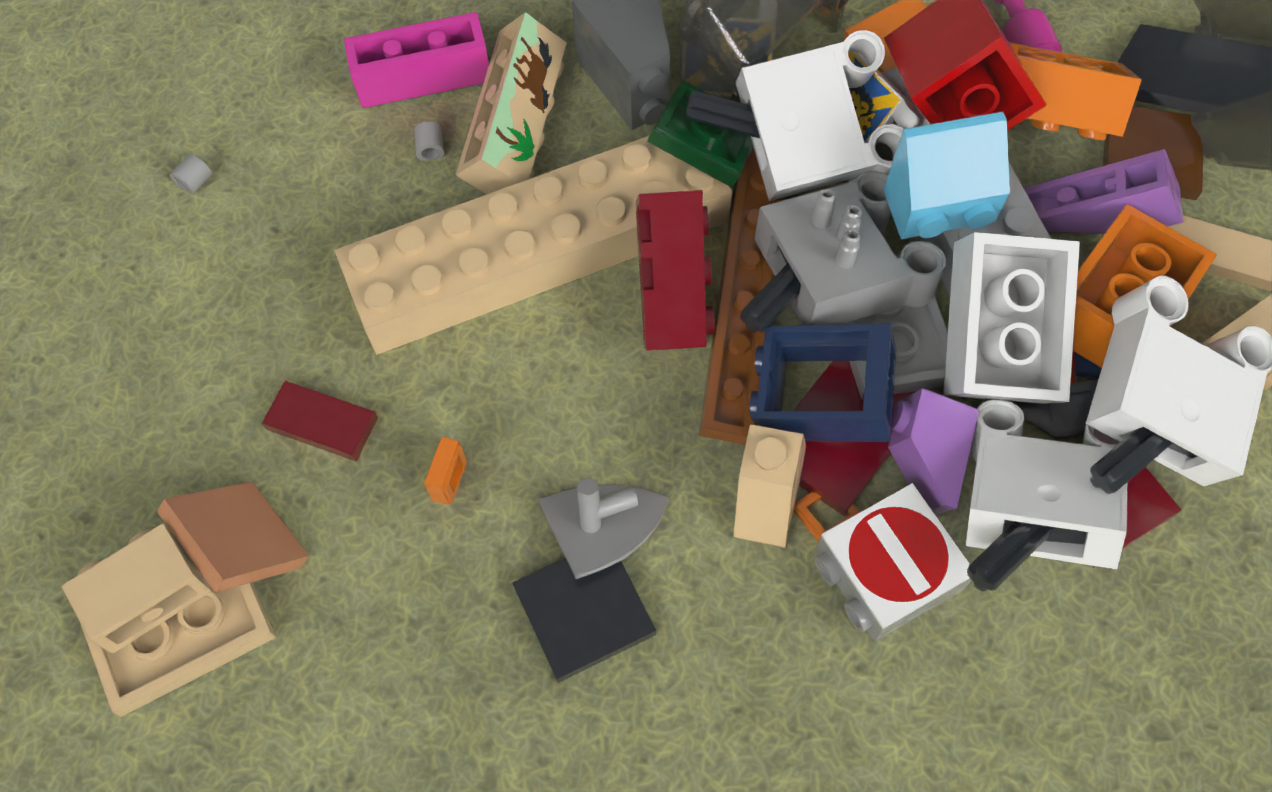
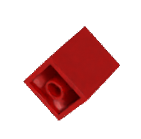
(962, 65)

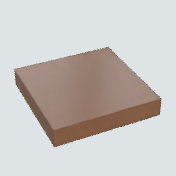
(232, 535)

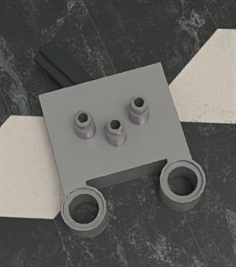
(836, 261)

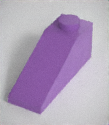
(1097, 196)

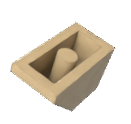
(768, 485)

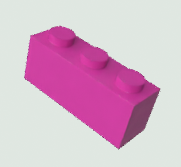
(417, 59)

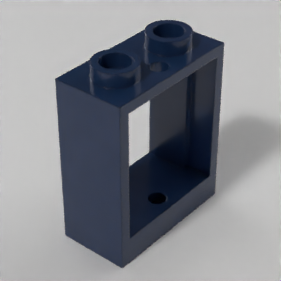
(828, 343)

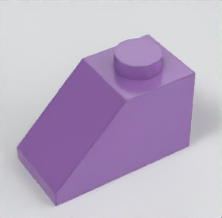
(933, 445)

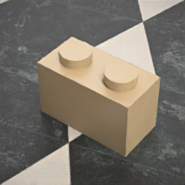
(135, 588)

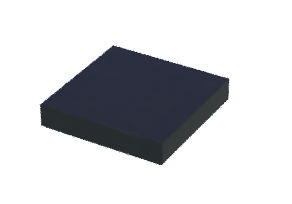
(583, 617)

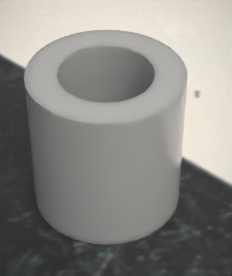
(429, 141)
(190, 174)

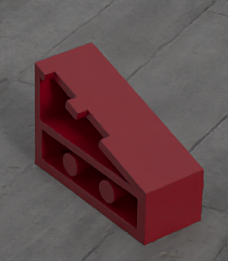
(674, 269)

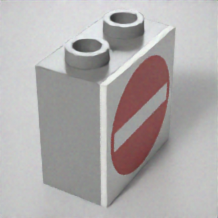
(891, 563)

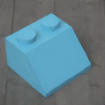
(949, 176)

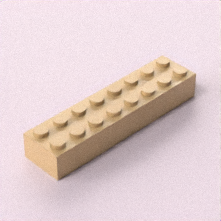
(512, 242)

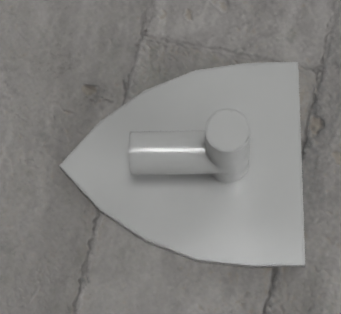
(601, 523)

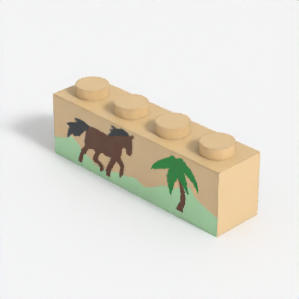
(512, 106)

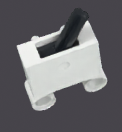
(804, 116)
(1173, 395)
(1038, 499)

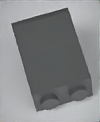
(625, 55)

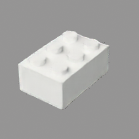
(1011, 318)

